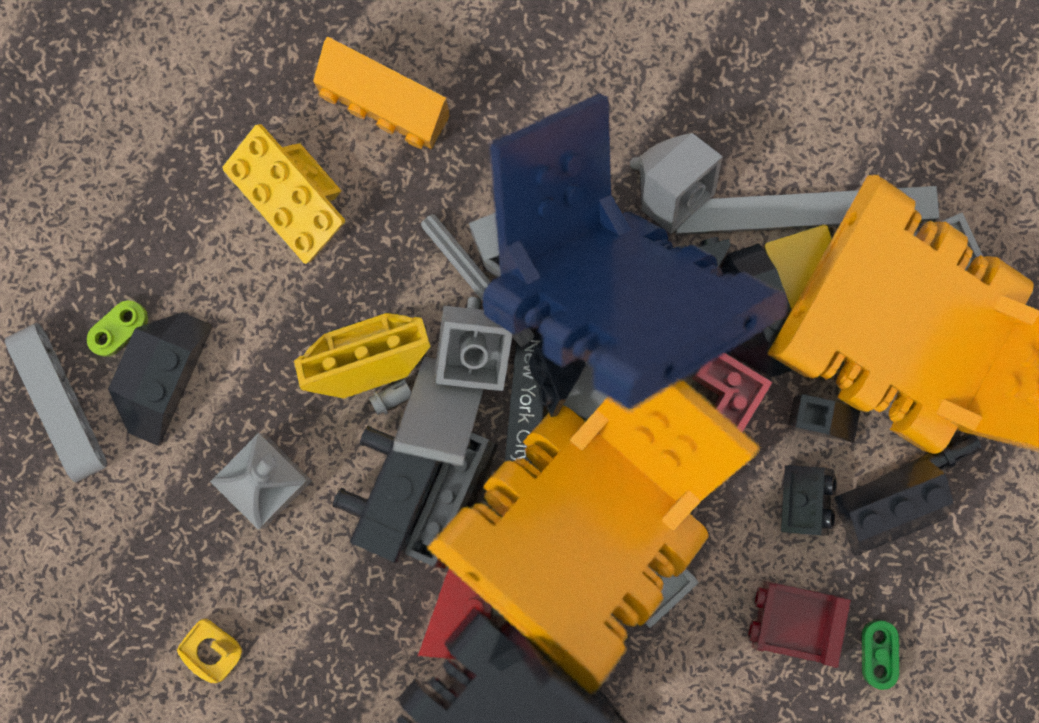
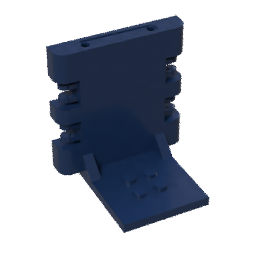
(605, 278)

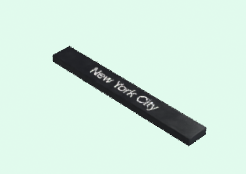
(525, 402)

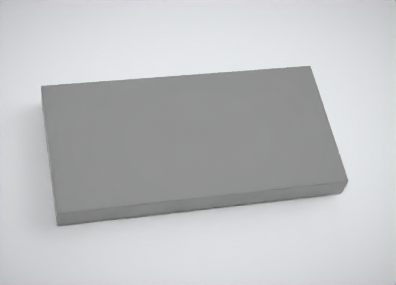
(438, 418)

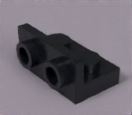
(808, 500)

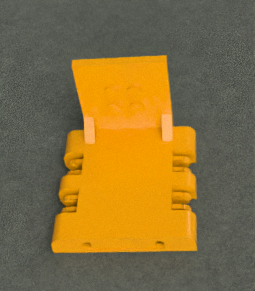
(918, 327)
(593, 521)

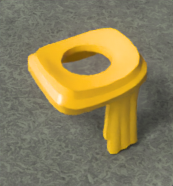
(223, 644)

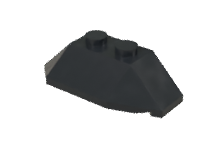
(756, 348)
(157, 373)

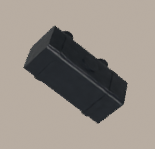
(395, 500)

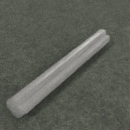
(464, 265)

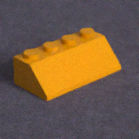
(380, 94)

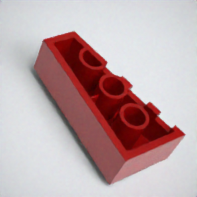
(451, 608)

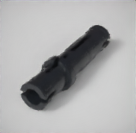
(953, 452)

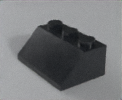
(894, 506)

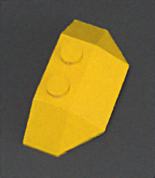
(363, 356)

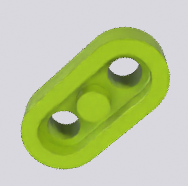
(116, 328)

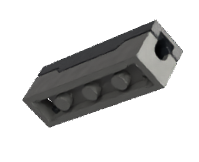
(453, 490)

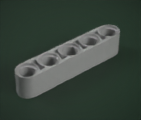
(56, 402)

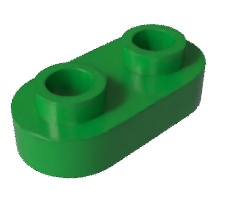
(882, 653)

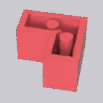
(736, 385)

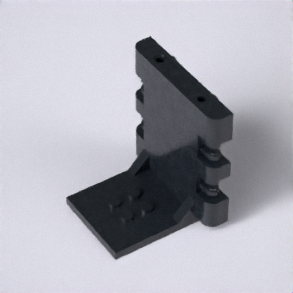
(503, 683)

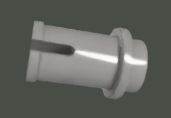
(390, 397)

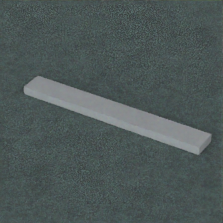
(790, 211)

